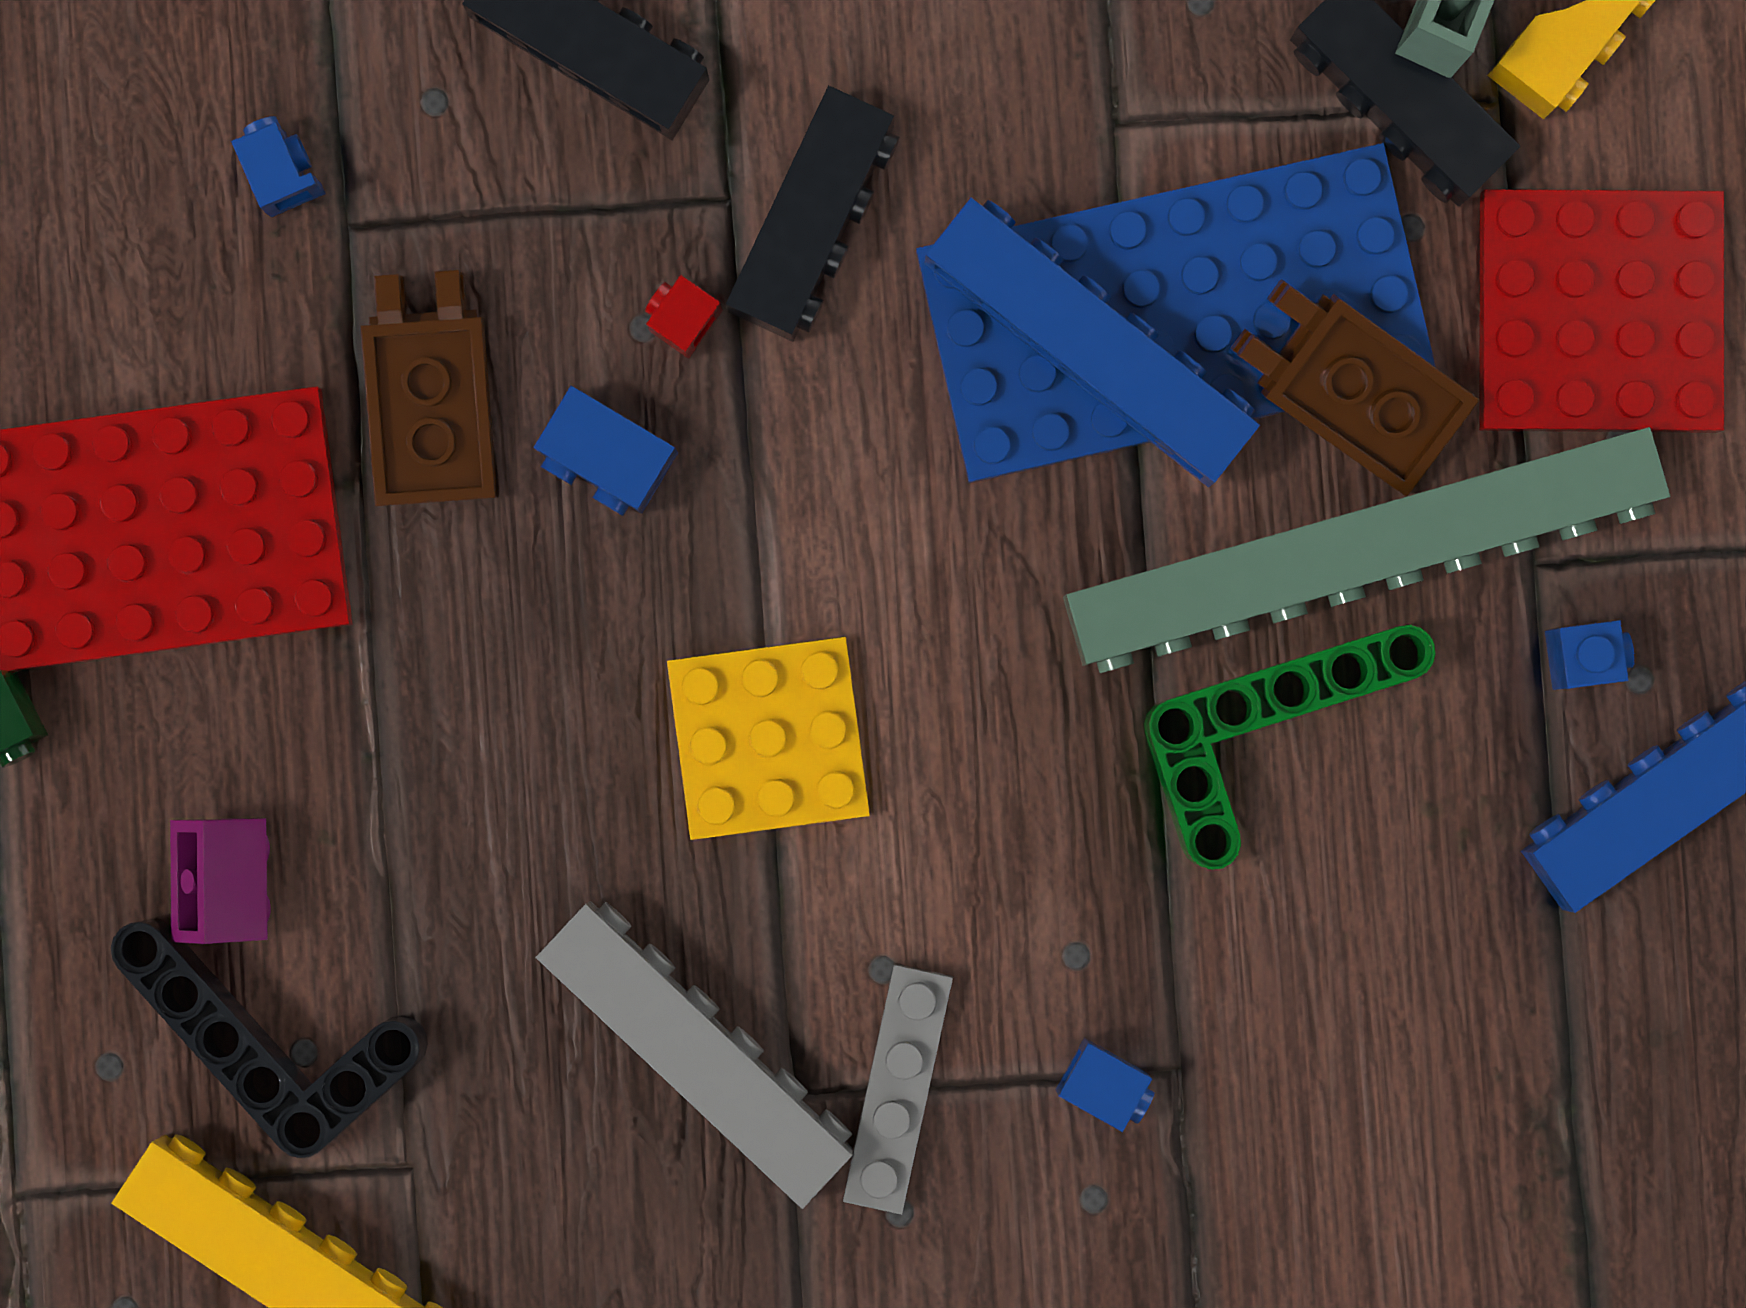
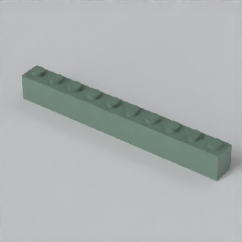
(1367, 547)

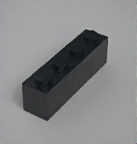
(604, 54)
(1413, 106)
(812, 213)

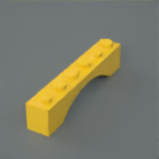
(1557, 48)

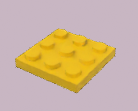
(768, 738)

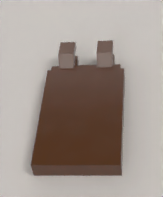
(1358, 387)
(428, 397)

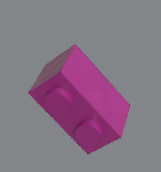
(219, 880)

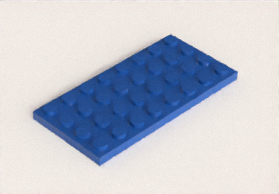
(1196, 273)

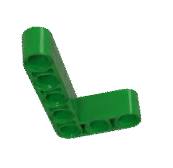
(1263, 710)

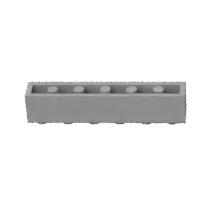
(696, 1053)

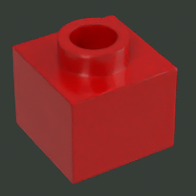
(682, 315)

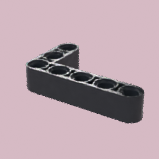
(257, 1048)

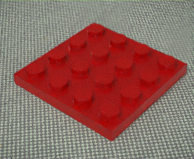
(1601, 311)

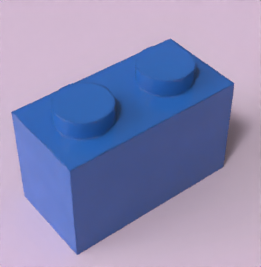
(605, 451)

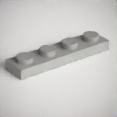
(897, 1089)

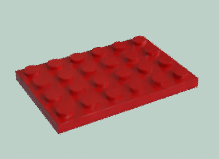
(168, 530)

